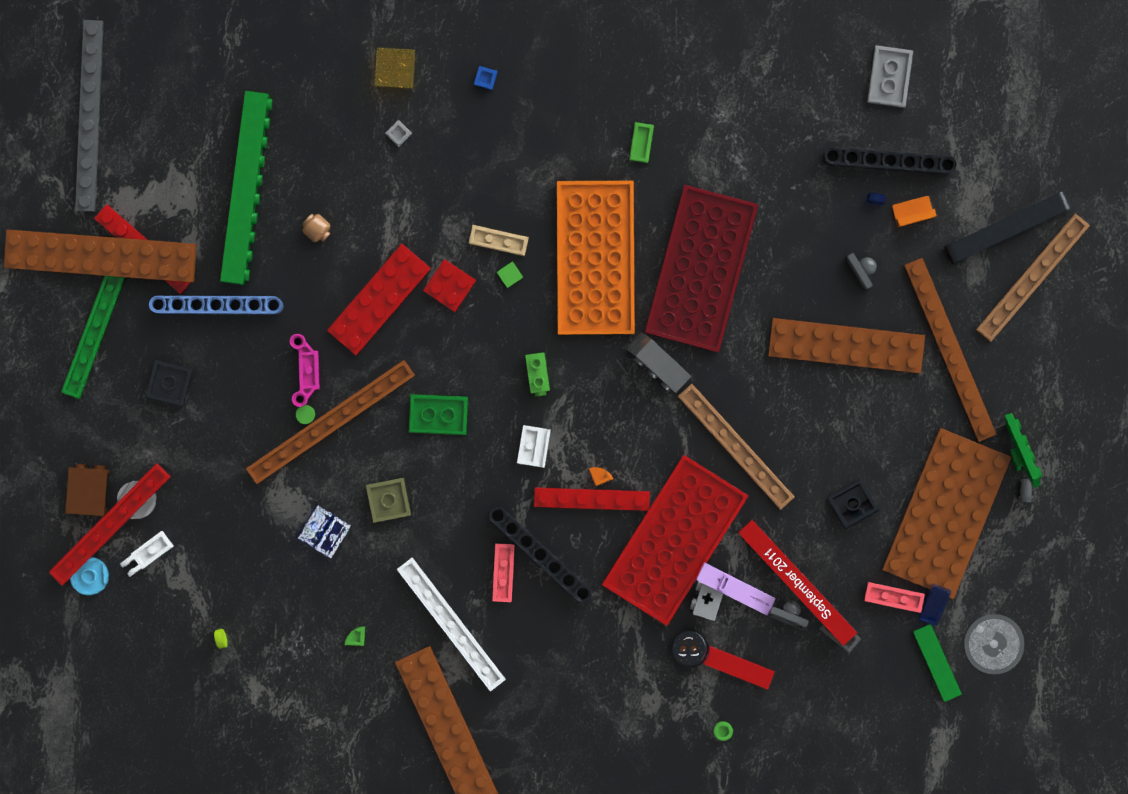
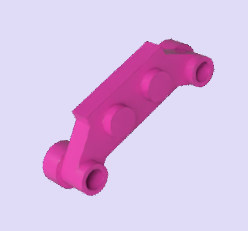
(307, 370)

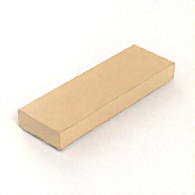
(498, 240)

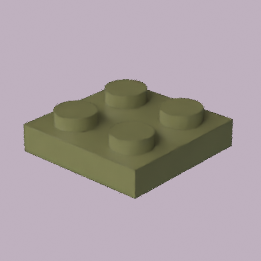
(388, 500)

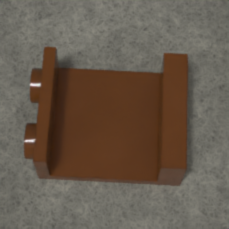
(86, 490)

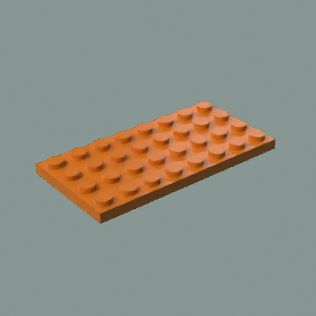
(595, 257)

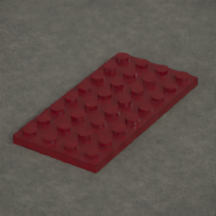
(701, 268)

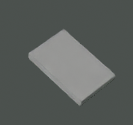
(890, 76)

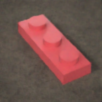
(503, 572)
(894, 597)

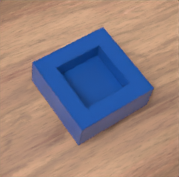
(485, 78)

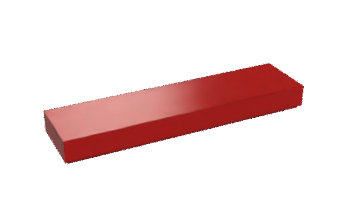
(739, 667)

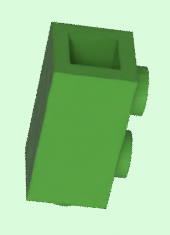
(537, 374)

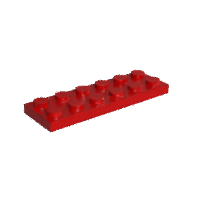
(379, 299)

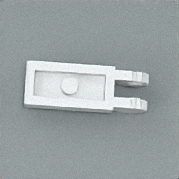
(148, 552)

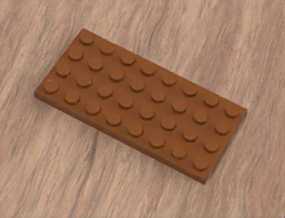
(946, 512)

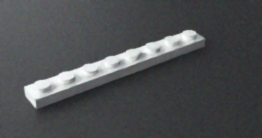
(451, 624)

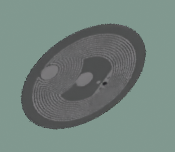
(994, 644)

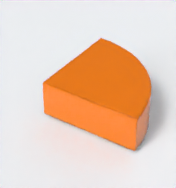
(600, 475)

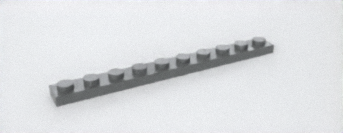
(89, 116)

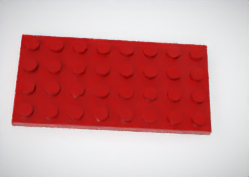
(675, 540)

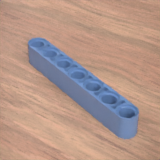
(207, 301)

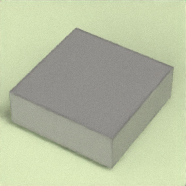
(398, 133)

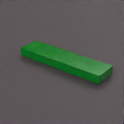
(937, 662)

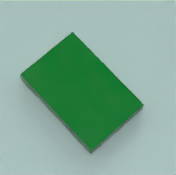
(438, 414)

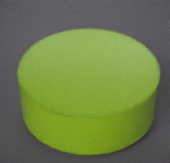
(220, 638)

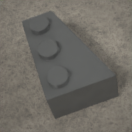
(658, 362)

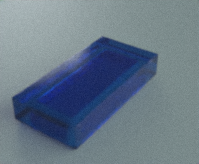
(935, 604)

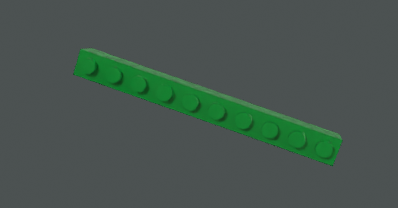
(245, 188)

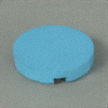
(90, 577)

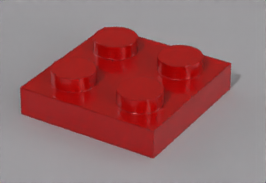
(449, 285)

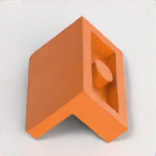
(913, 211)

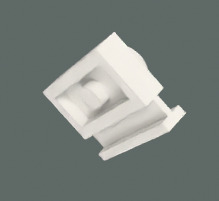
(533, 446)

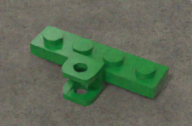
(1022, 454)

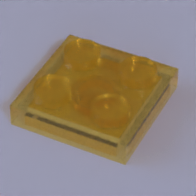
(395, 68)

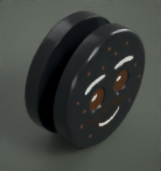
(690, 649)

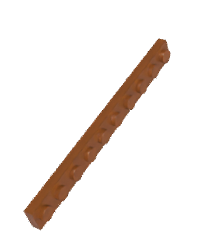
(950, 349)
(330, 422)

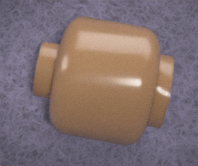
(316, 228)

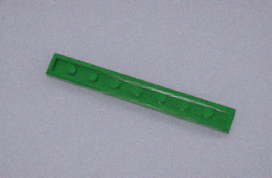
(92, 336)

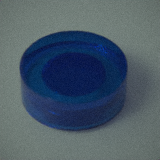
(875, 198)

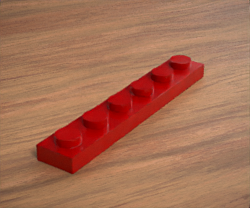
(122, 229)
(592, 499)

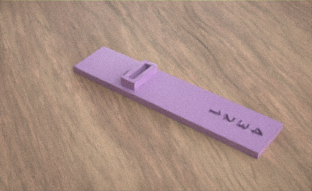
(735, 589)

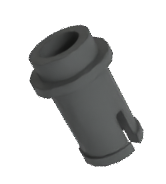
(1025, 491)

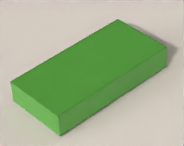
(641, 142)

